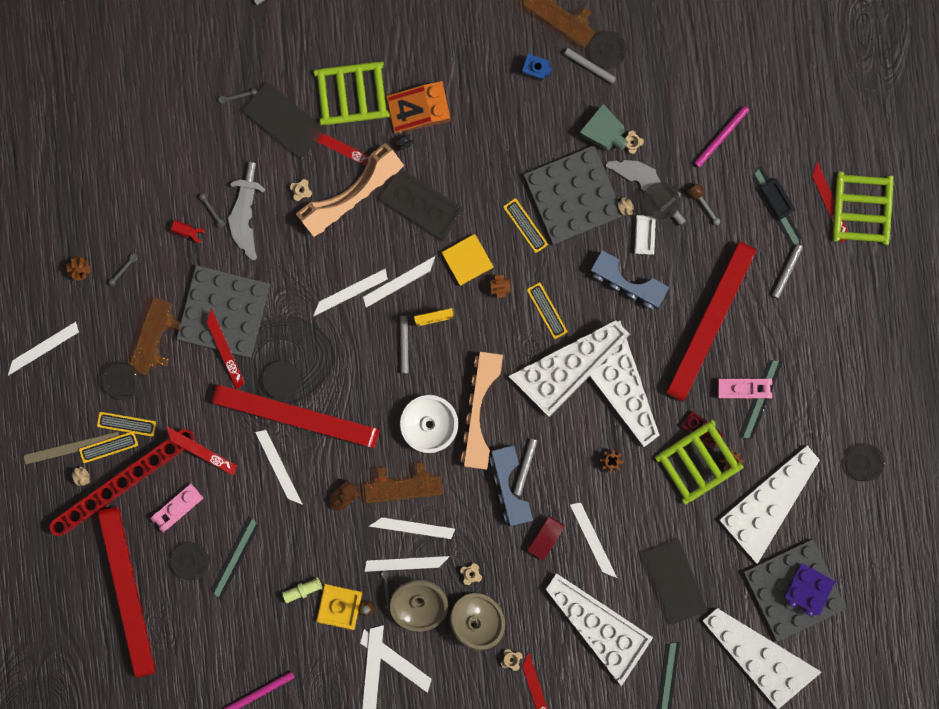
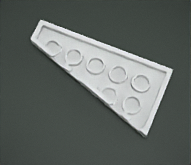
(562, 372)
(624, 390)
(761, 513)
(608, 634)
(767, 664)

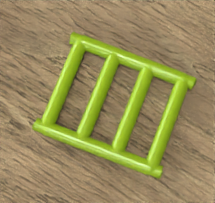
(339, 72)
(840, 197)
(694, 437)

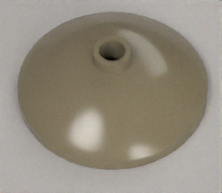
(419, 614)
(485, 616)

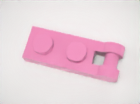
(744, 388)
(177, 507)

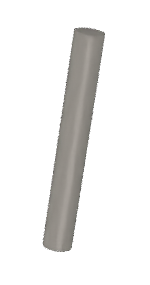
(590, 66)
(787, 271)
(404, 343)
(525, 467)

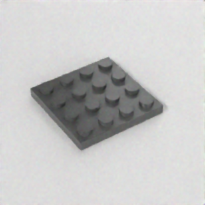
(573, 195)
(236, 304)
(773, 578)

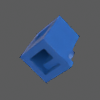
(529, 70)

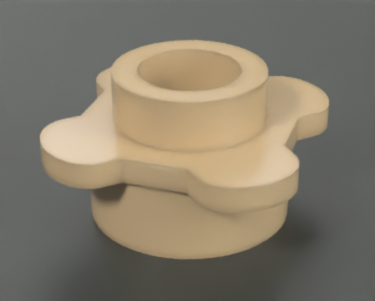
(637, 142)
(305, 193)
(625, 206)
(80, 476)
(476, 576)
(516, 658)

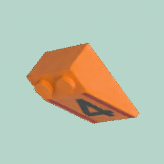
(418, 107)

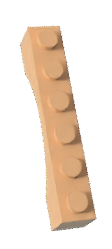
(381, 166)
(488, 370)

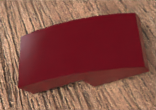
(694, 422)
(546, 537)

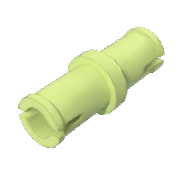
(302, 590)

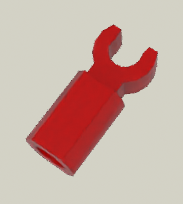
(186, 230)

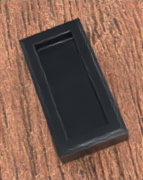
(777, 199)

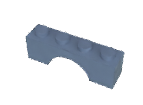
(607, 268)
(516, 510)

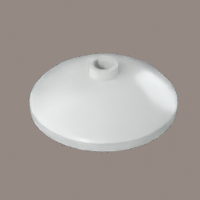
(429, 409)

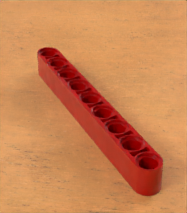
(711, 321)
(295, 416)
(113, 485)
(127, 592)

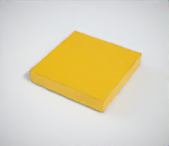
(467, 260)
(434, 317)
(339, 606)

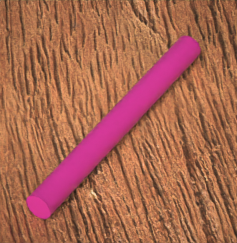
(721, 136)
(262, 691)

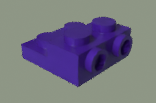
(809, 590)

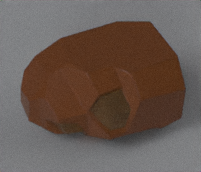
(343, 496)

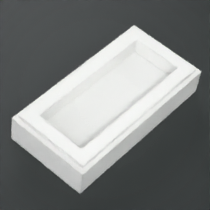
(644, 235)

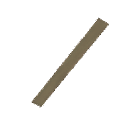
(65, 449)

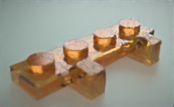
(573, 26)
(156, 322)
(387, 490)

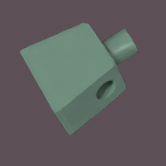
(604, 130)

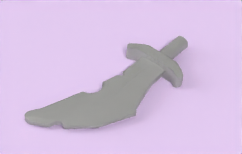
(642, 173)
(243, 213)

